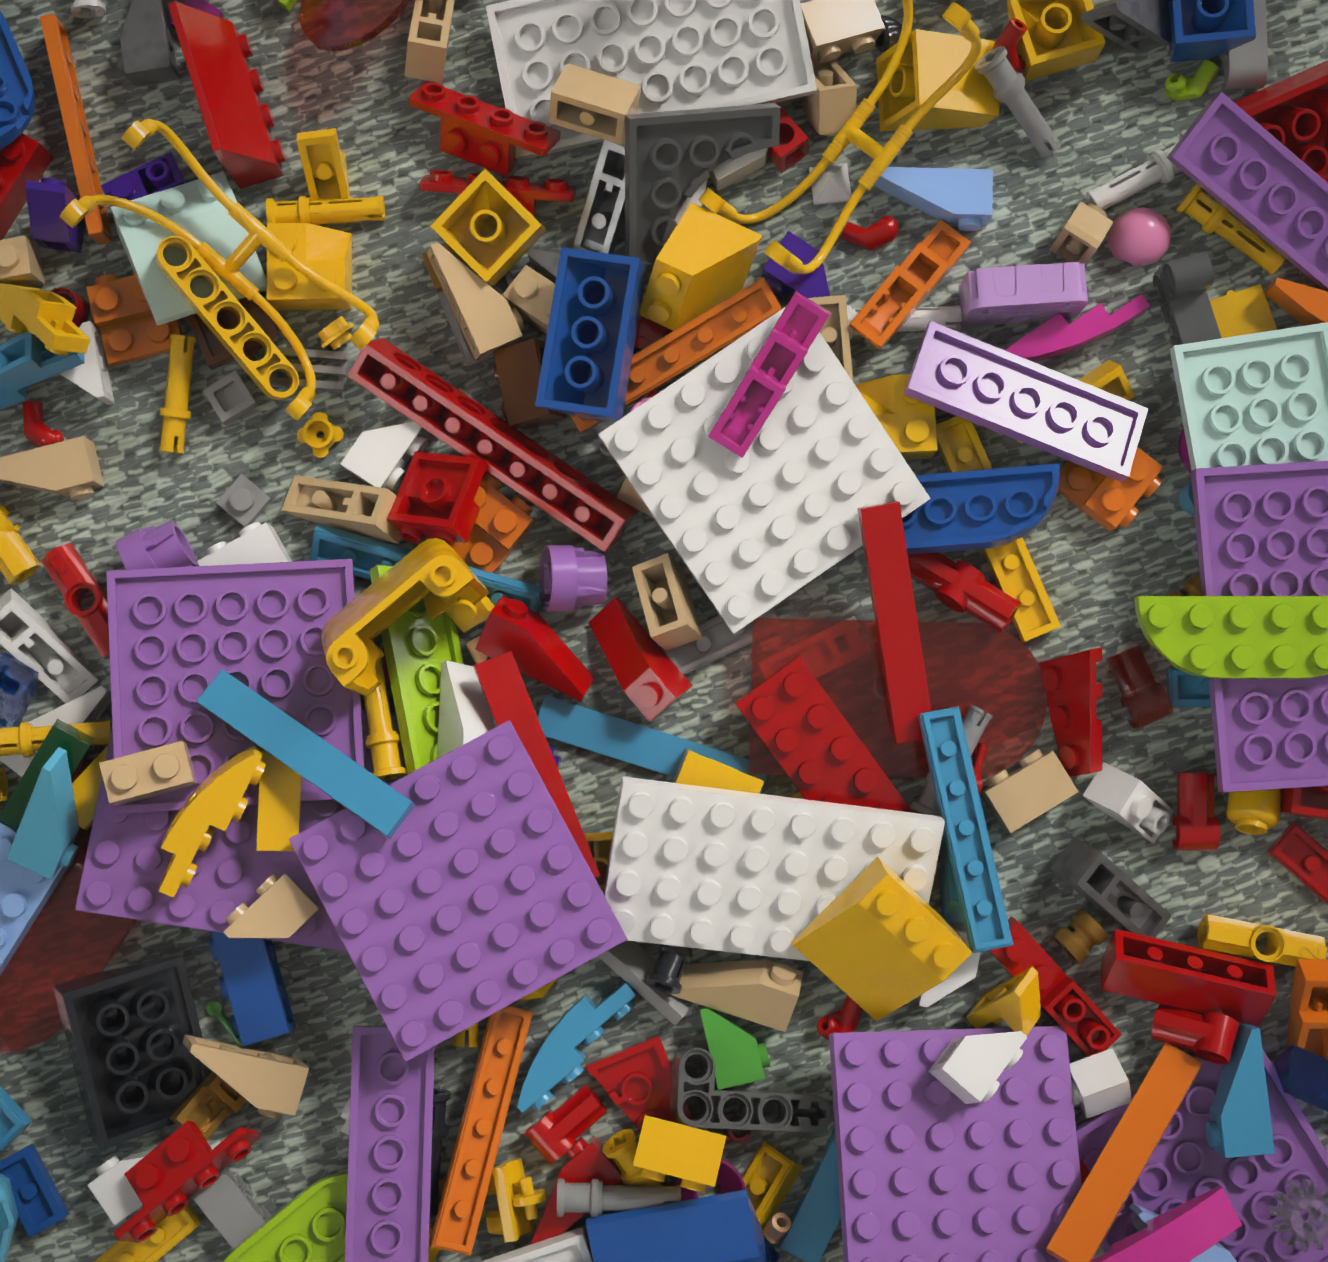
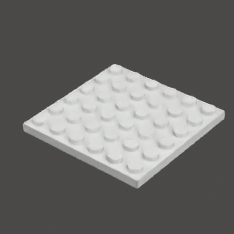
(784, 509)

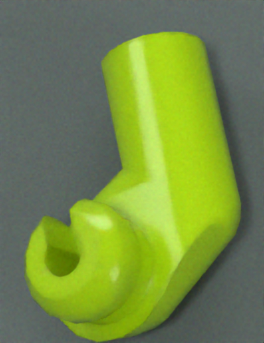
(1191, 87)

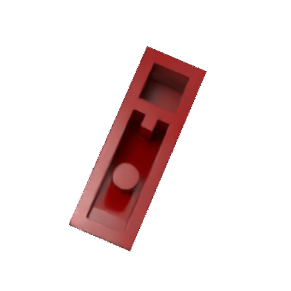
(534, 647)
(638, 661)
(583, 1163)

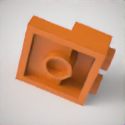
(127, 321)
(1108, 499)
(497, 527)

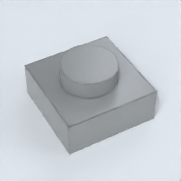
(230, 397)
(244, 501)

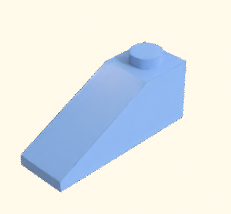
(947, 194)

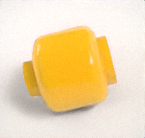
(1254, 810)

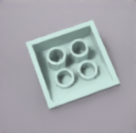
(203, 217)

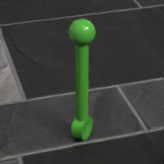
(215, 1008)

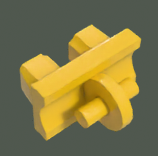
(515, 1201)

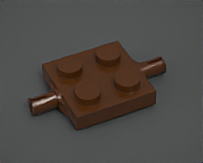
(214, 351)

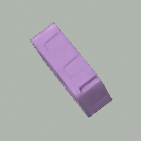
(1022, 293)

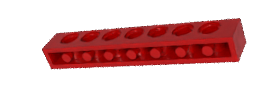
(483, 435)

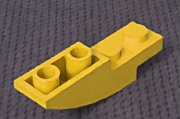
(42, 315)
(213, 804)

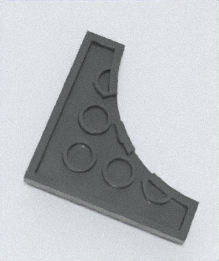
(672, 157)

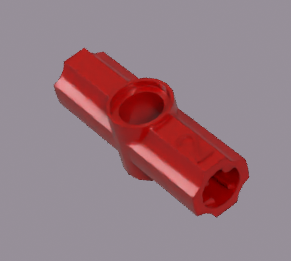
(73, 582)
(963, 589)

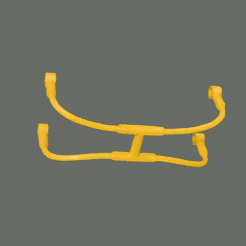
(851, 132)
(229, 268)

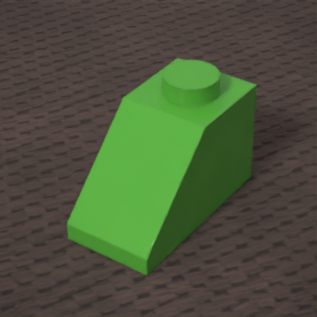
(734, 1050)

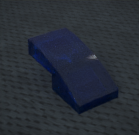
(16, 690)

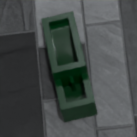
(60, 735)

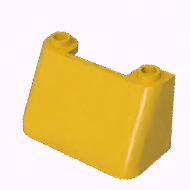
(350, 633)

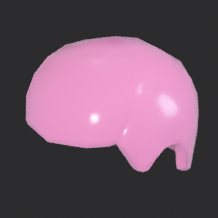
(1139, 236)

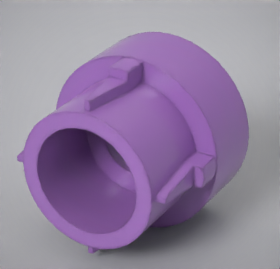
(156, 548)
(571, 578)

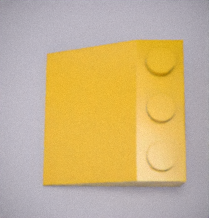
(882, 942)

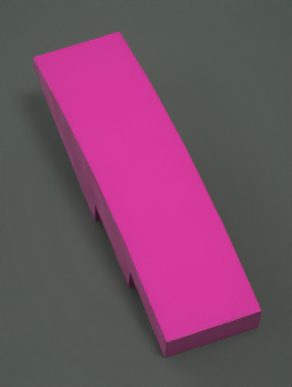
(1059, 338)
(769, 374)
(1179, 1232)

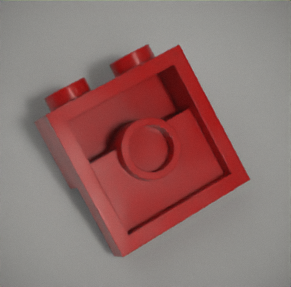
(438, 498)

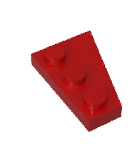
(1072, 709)
(638, 1080)

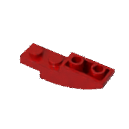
(1059, 994)

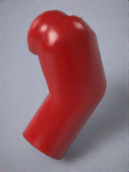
(1009, 39)
(872, 237)
(35, 429)
(840, 1021)

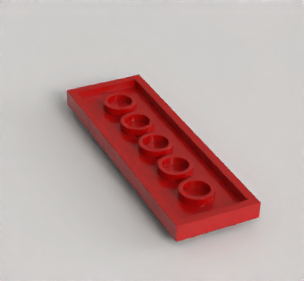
(816, 741)

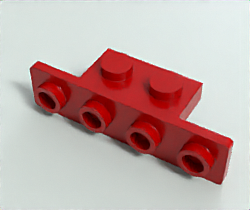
(480, 130)
(518, 186)
(176, 1172)

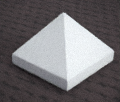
(832, 185)

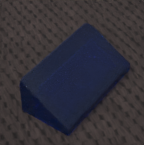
(1304, 1076)

